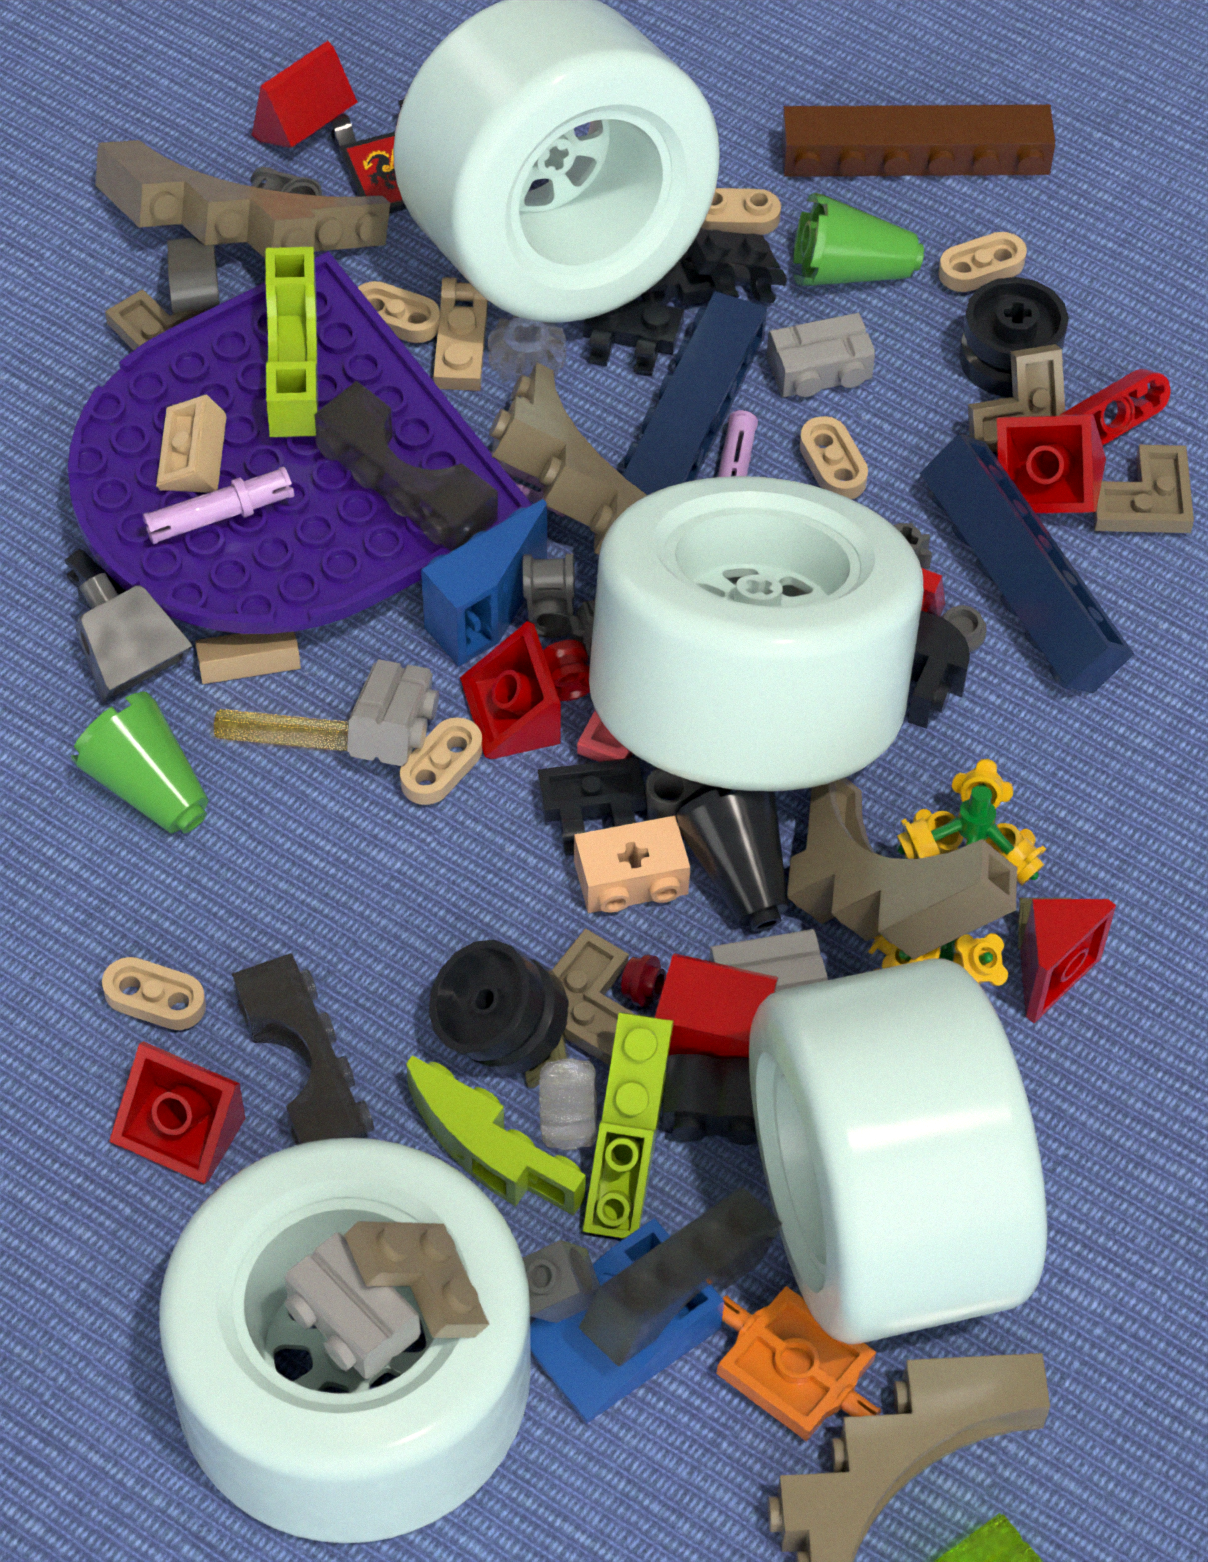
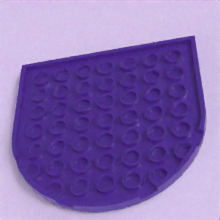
(296, 558)

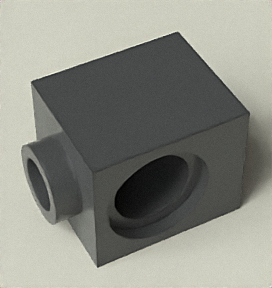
(560, 1281)

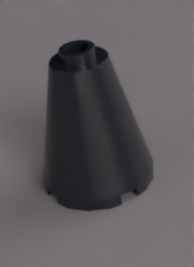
(740, 851)

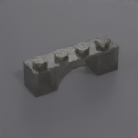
(444, 502)
(281, 1011)
(650, 1292)

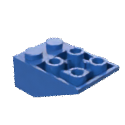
(480, 585)
(585, 1372)

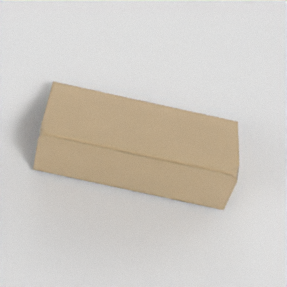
(192, 446)
(246, 655)

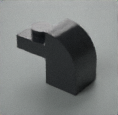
(938, 667)

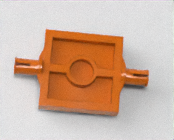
(793, 1364)

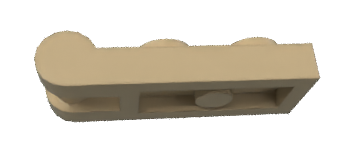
(460, 337)

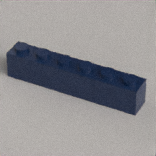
(697, 394)
(1025, 565)

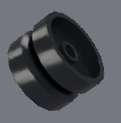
(1008, 318)
(498, 1007)

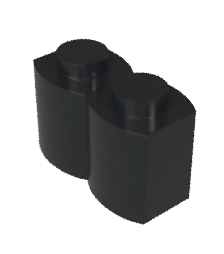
(709, 1099)

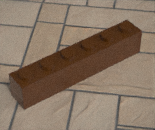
(917, 140)

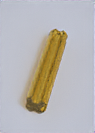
(281, 729)

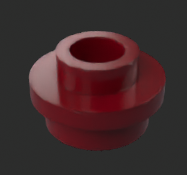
(643, 980)

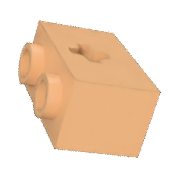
(631, 865)

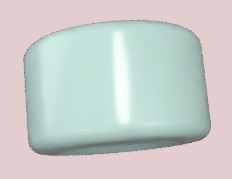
(502, 111)
(754, 632)
(897, 1150)
(363, 1458)

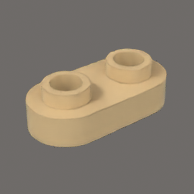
(743, 211)
(978, 261)
(406, 313)
(836, 462)
(438, 763)
(157, 993)

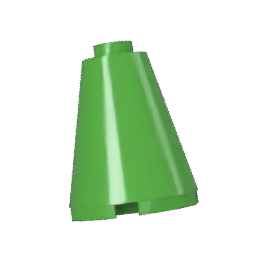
(851, 246)
(143, 764)

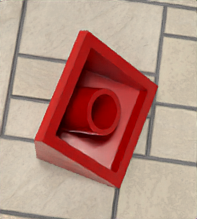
(302, 98)
(1053, 460)
(514, 696)
(1060, 947)
(711, 1006)
(178, 1113)

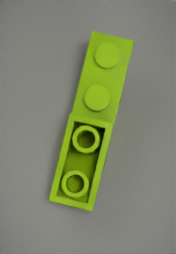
(628, 1125)
(473, 1134)

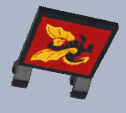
(369, 162)

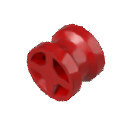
(568, 669)

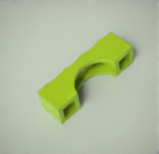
(291, 341)

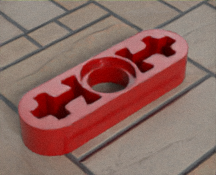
(1129, 411)

